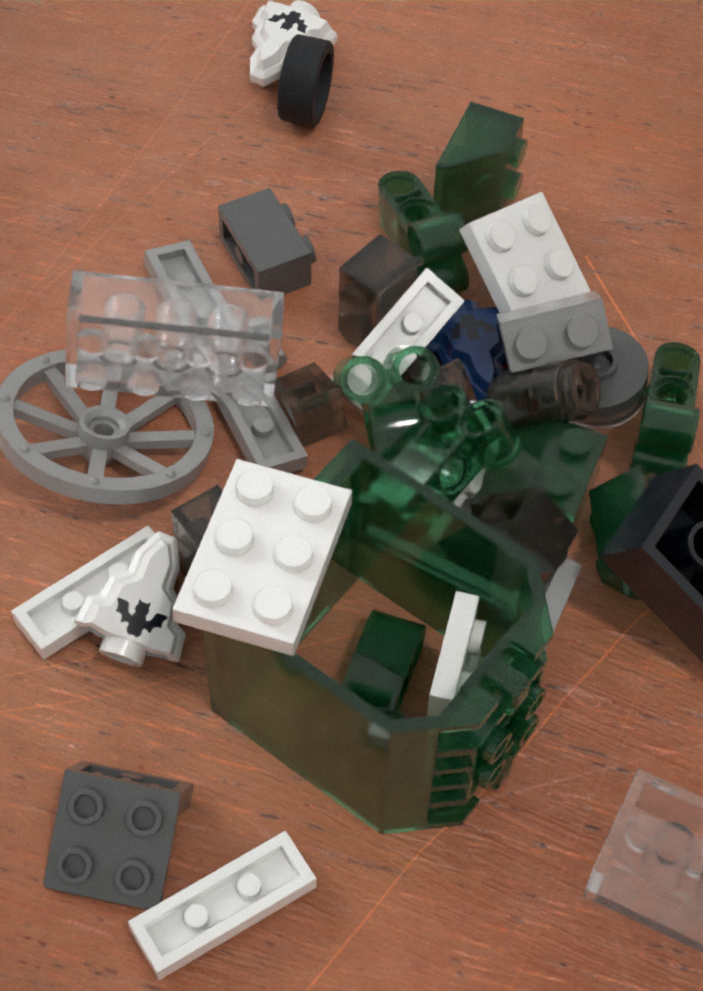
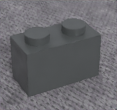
(266, 243)

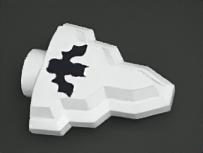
(274, 30)
(137, 606)

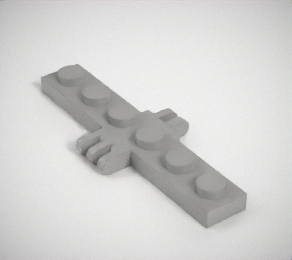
(259, 430)

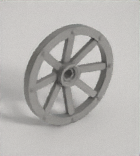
(101, 437)

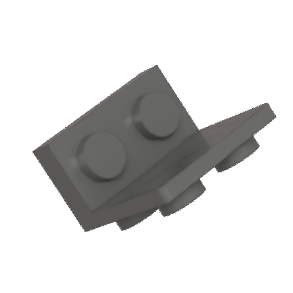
(115, 834)

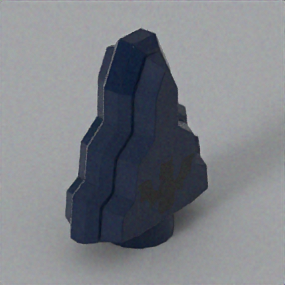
(474, 339)

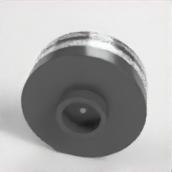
(622, 382)

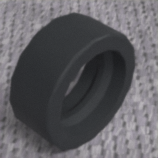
(305, 80)

